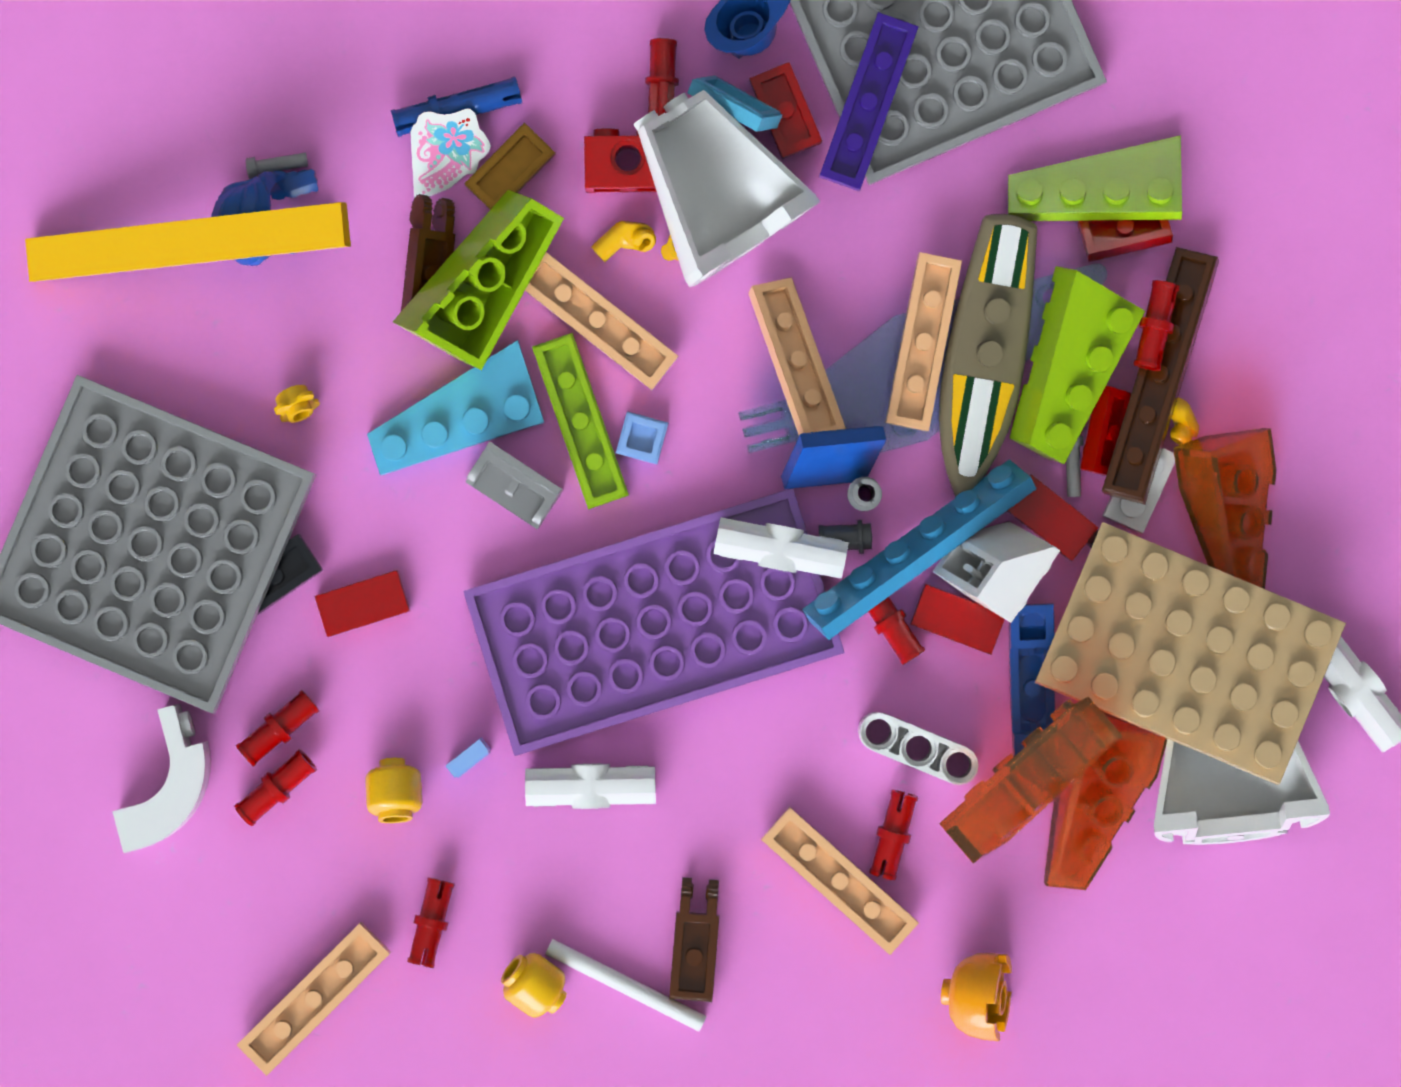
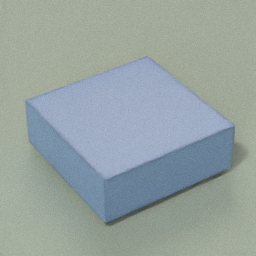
(642, 438)
(468, 758)

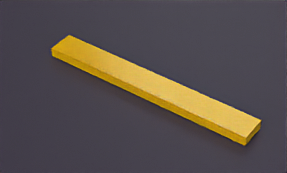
(188, 242)

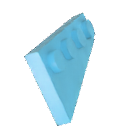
(461, 414)

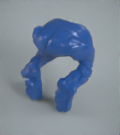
(255, 194)

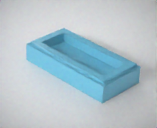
(738, 103)

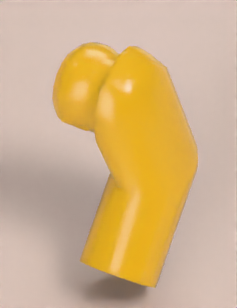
(625, 235)
(1185, 423)

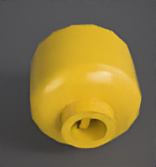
(393, 791)
(533, 985)

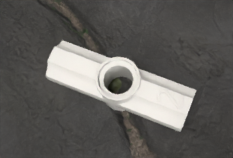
(781, 548)
(1363, 696)
(590, 786)

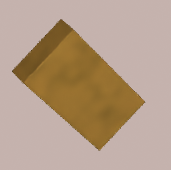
(510, 166)

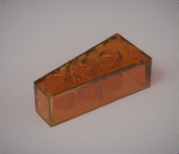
(1031, 779)

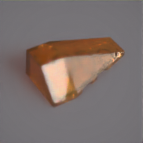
(1226, 497)
(1098, 804)

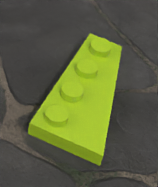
(1112, 185)

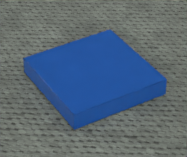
(833, 457)

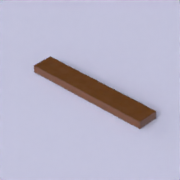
(1157, 391)

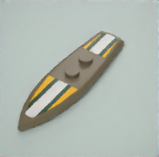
(987, 348)

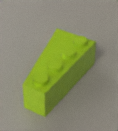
(482, 280)
(1073, 362)

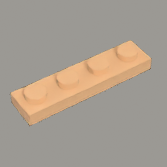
(600, 322)
(923, 341)
(795, 357)
(839, 880)
(313, 998)

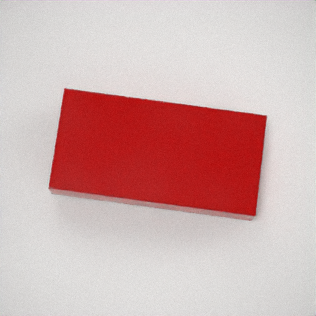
(1054, 520)
(362, 603)
(957, 619)

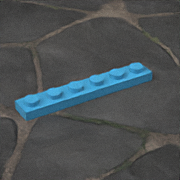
(919, 549)

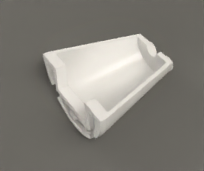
(716, 184)
(1224, 804)

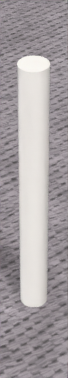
(626, 985)

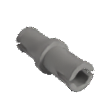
(872, 485)

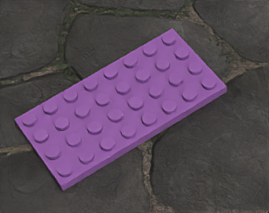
(642, 627)

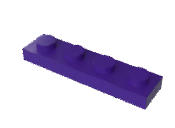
(868, 101)

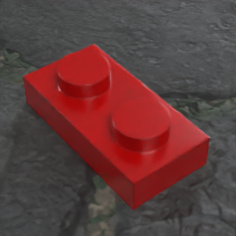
(781, 91)
(1118, 237)
(1104, 430)

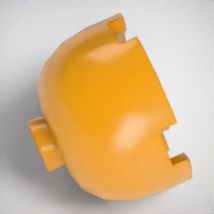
(979, 995)

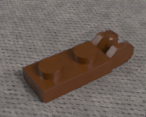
(427, 247)
(695, 946)

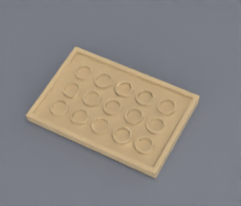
(1190, 653)

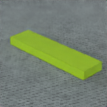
(580, 421)

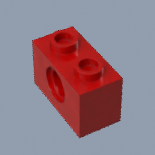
(600, 164)

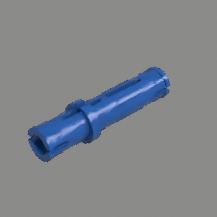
(478, 100)

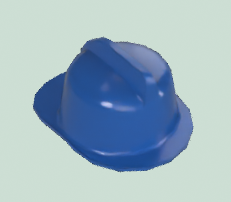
(744, 25)

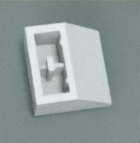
(998, 567)

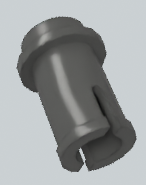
(857, 535)

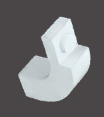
(181, 793)

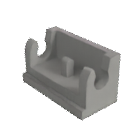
(513, 485)

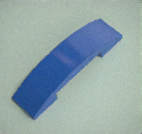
(1028, 645)

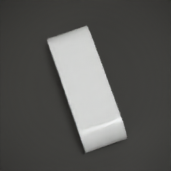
(939, 750)

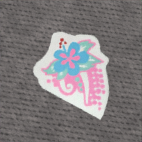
(445, 149)

